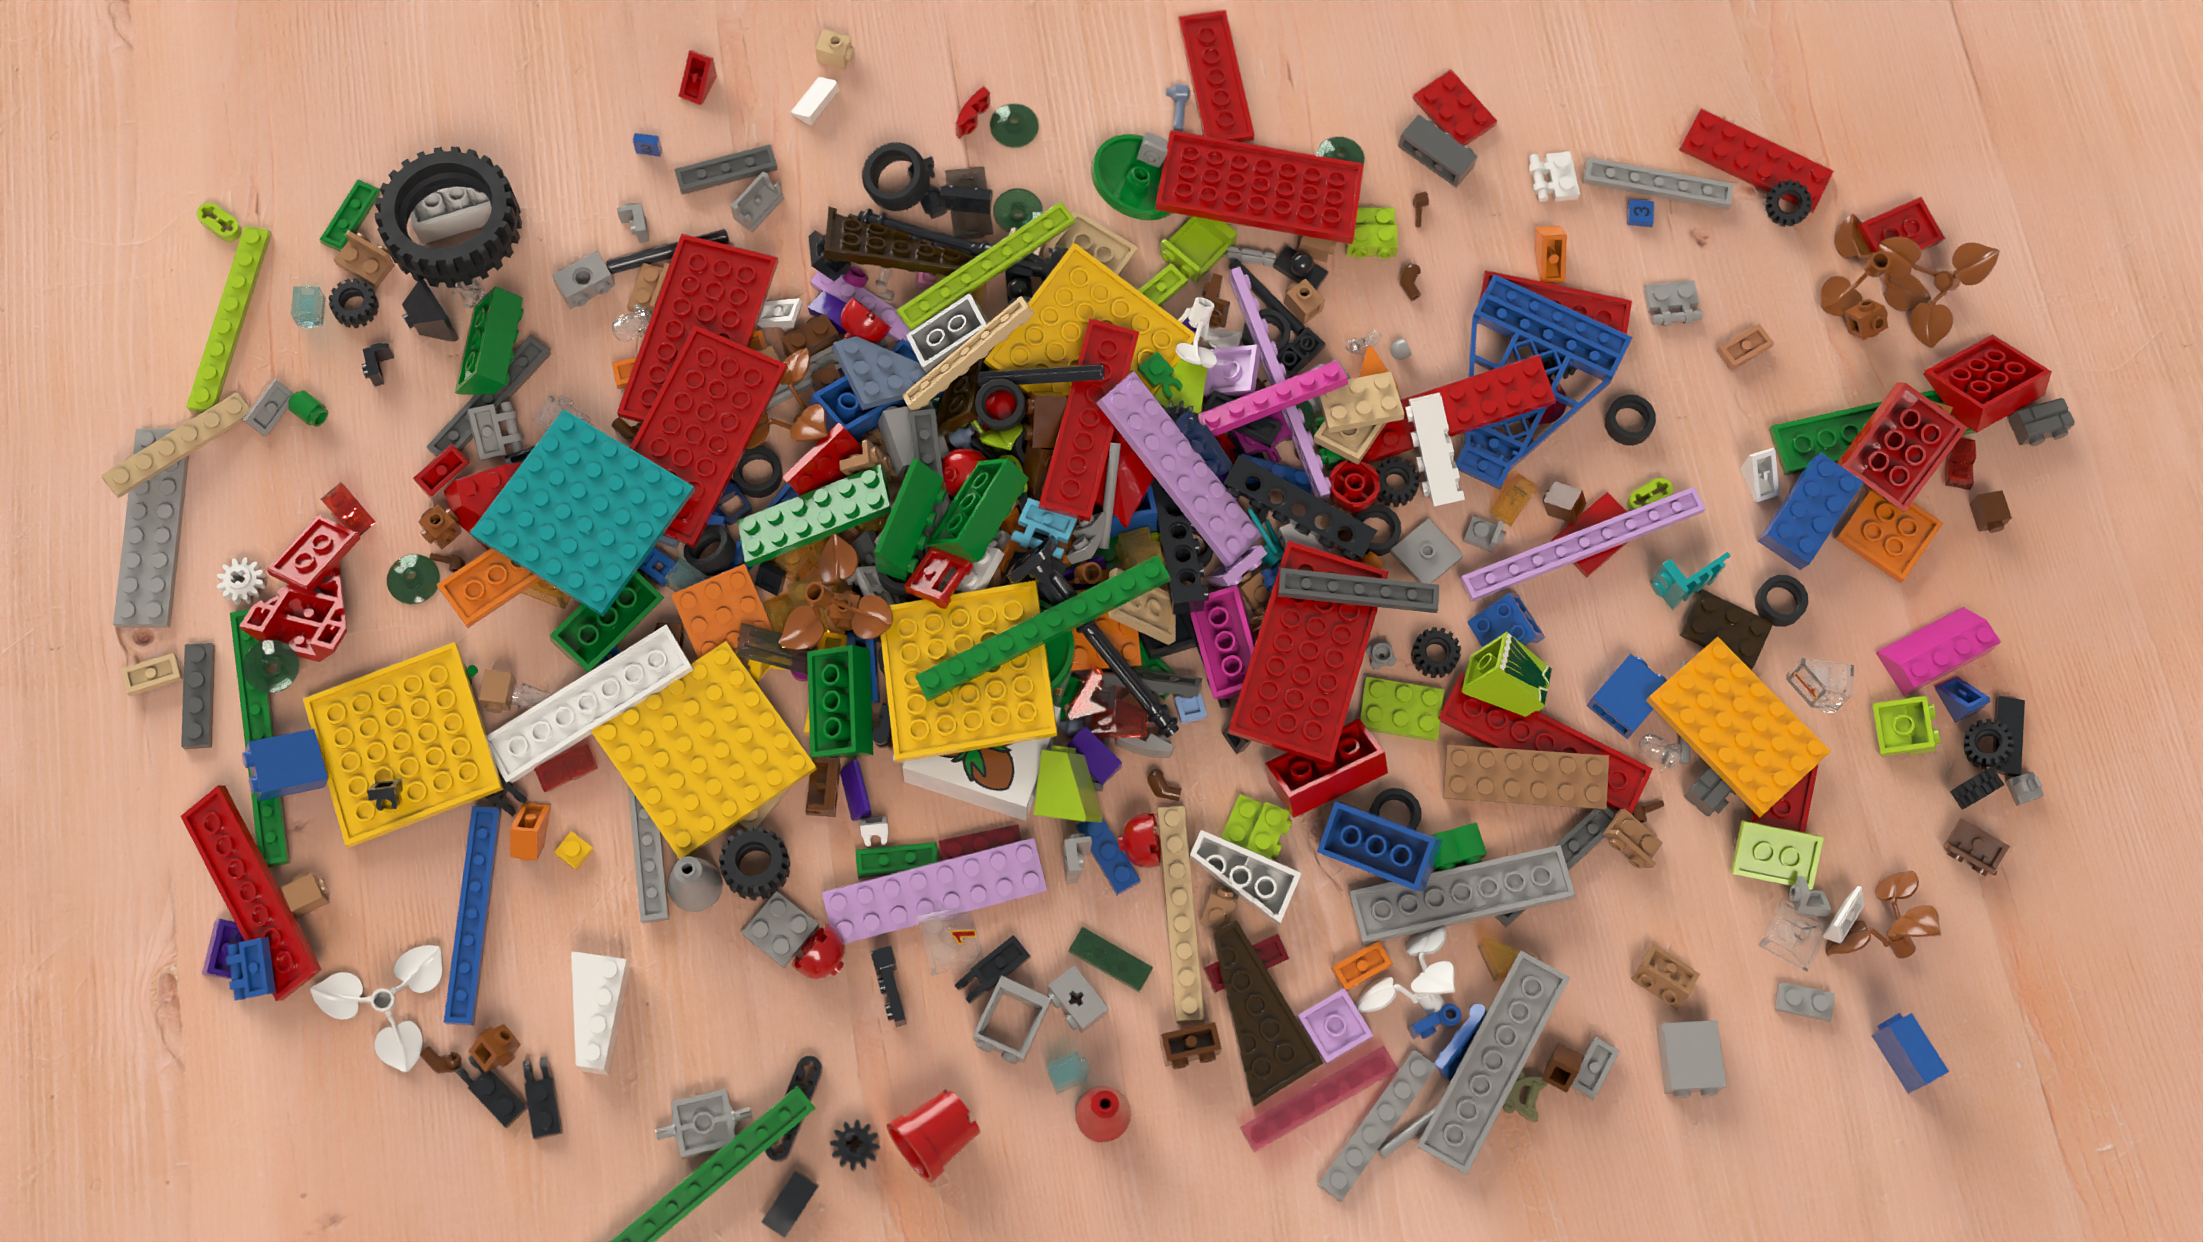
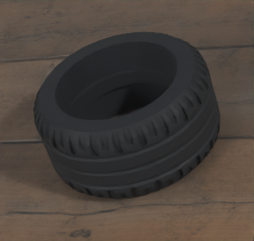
(880, 160)

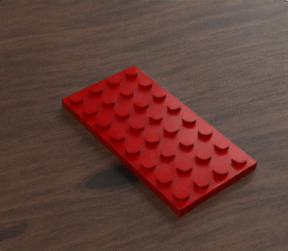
(1260, 187)
(704, 287)
(707, 421)
(1305, 663)

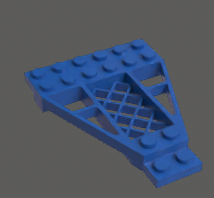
(1555, 333)

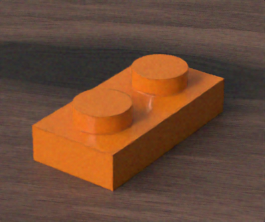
(1361, 966)

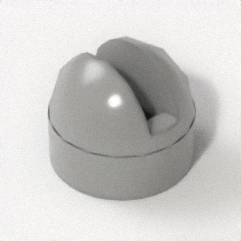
(1400, 349)

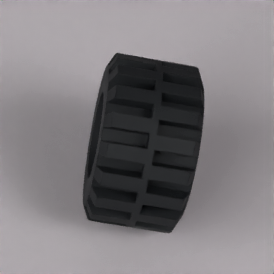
(754, 841)

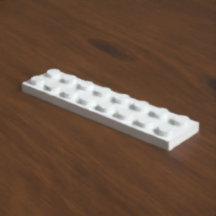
(588, 703)

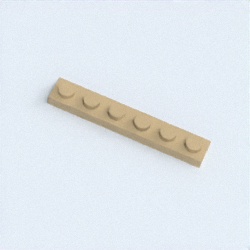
(967, 354)
(176, 445)

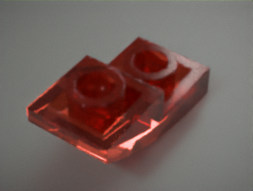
(1960, 464)
(565, 768)

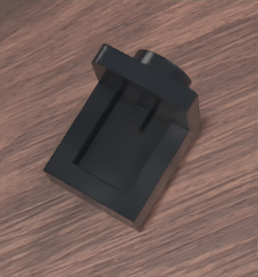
(373, 356)

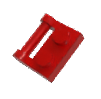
(932, 572)

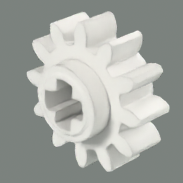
(245, 571)

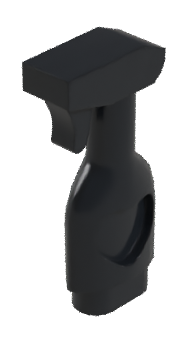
(931, 201)

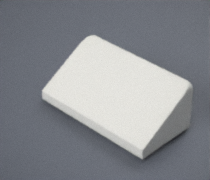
(815, 100)
(1845, 916)

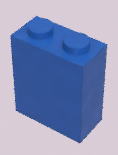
(1624, 696)
(285, 765)
(1909, 1052)

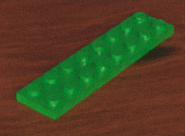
(1826, 434)

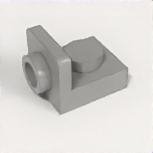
(1153, 150)
(635, 215)
(1484, 534)

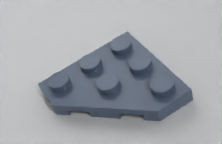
(876, 372)

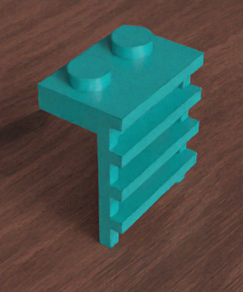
(1674, 586)

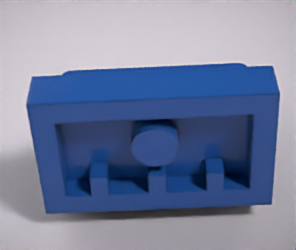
(1504, 616)

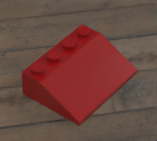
(1988, 382)
(1902, 445)

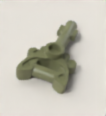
(1527, 1109)

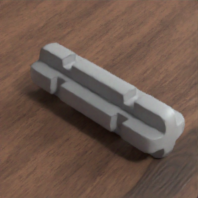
(1251, 255)

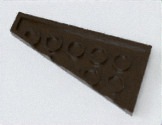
(886, 247)
(1266, 1030)

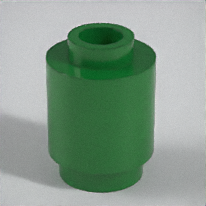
(307, 408)

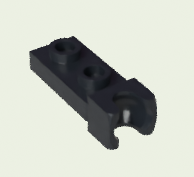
(885, 964)

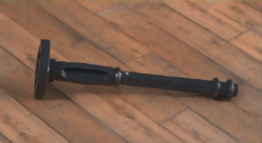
(1031, 265)
(1057, 590)

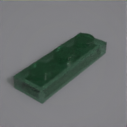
(1110, 959)

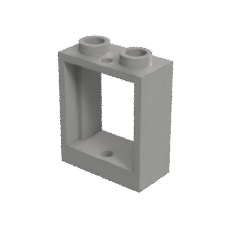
(1024, 995)

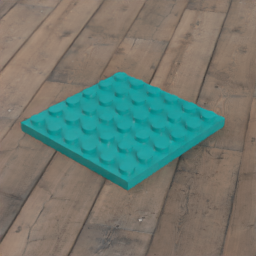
(582, 512)

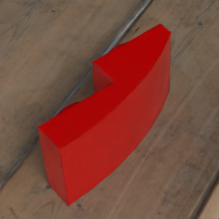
(968, 116)

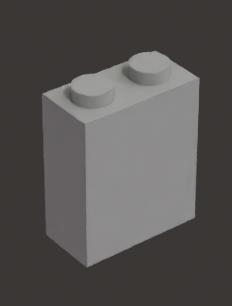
(897, 436)
(1691, 1058)

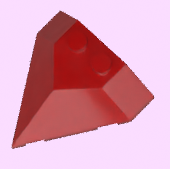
(1131, 482)
(474, 494)
(304, 621)

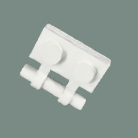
(1561, 176)

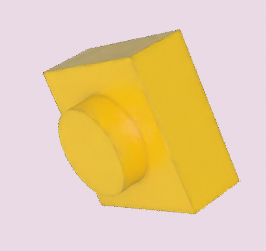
(573, 851)

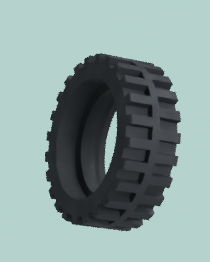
(431, 174)

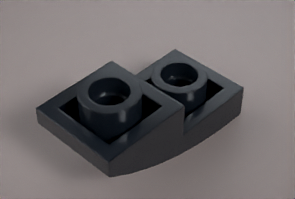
(1300, 352)
(790, 1203)

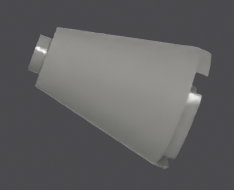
(694, 884)

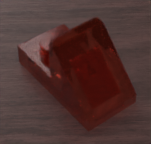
(347, 509)
(1084, 701)
(1120, 722)

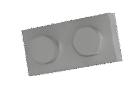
(268, 408)
(1804, 1002)
(1594, 1068)

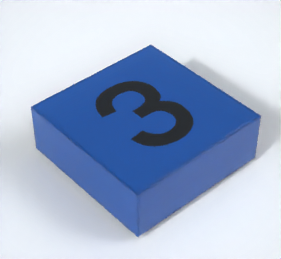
(647, 144)
(1640, 213)

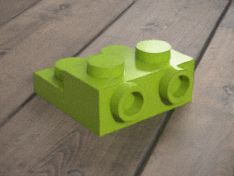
(1374, 234)
(1906, 726)
(1257, 826)

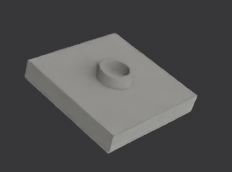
(1426, 553)

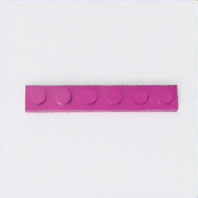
(1274, 398)

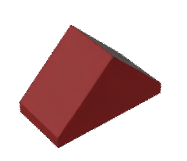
(697, 77)

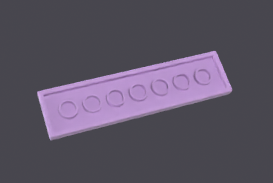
(1179, 469)
(955, 883)

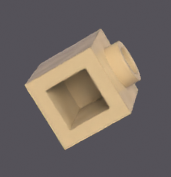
(834, 49)

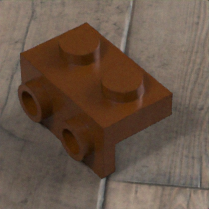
(1212, 292)
(1976, 847)

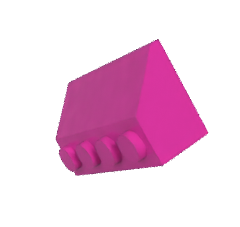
(1225, 641)
(1938, 649)

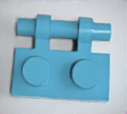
(1044, 523)

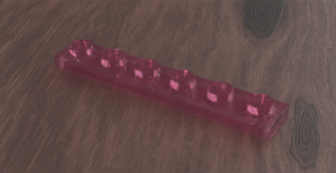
(1318, 1099)

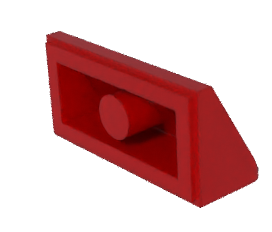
(440, 470)

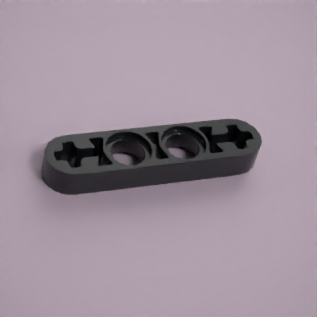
(813, 1078)

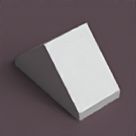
(1761, 475)

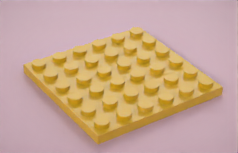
(1062, 307)
(989, 711)
(407, 725)
(704, 751)

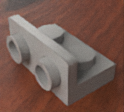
(1073, 853)

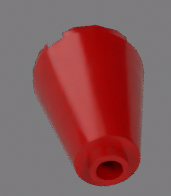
(1101, 1123)

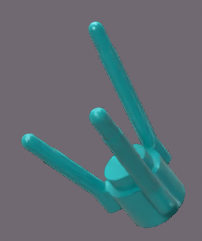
(1273, 549)

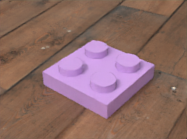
(1234, 371)
(1232, 574)
(1334, 1026)

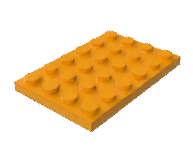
(1738, 726)

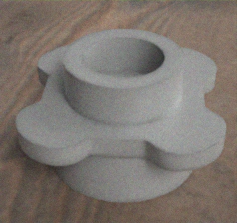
(1381, 648)

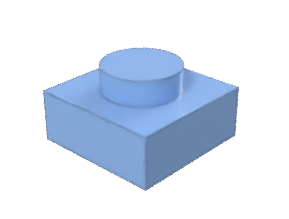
(1190, 709)

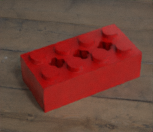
(1308, 783)

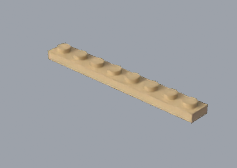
(1180, 914)

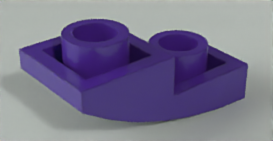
(830, 306)

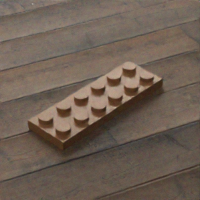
(1526, 777)

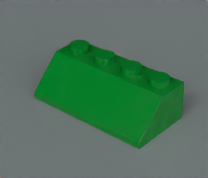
(490, 343)
(979, 509)
(909, 521)
(589, 636)
(840, 702)

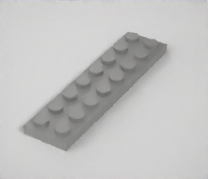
(151, 544)
(1463, 895)
(1493, 1062)

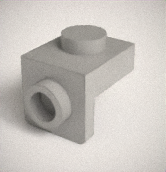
(1808, 901)

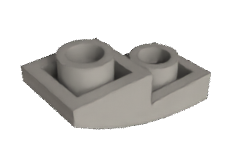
(1088, 538)
(1154, 747)

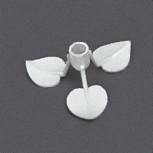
(1199, 318)
(1427, 987)
(397, 1044)

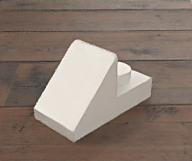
(781, 314)

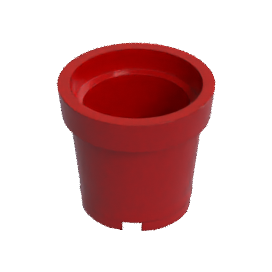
(933, 1134)

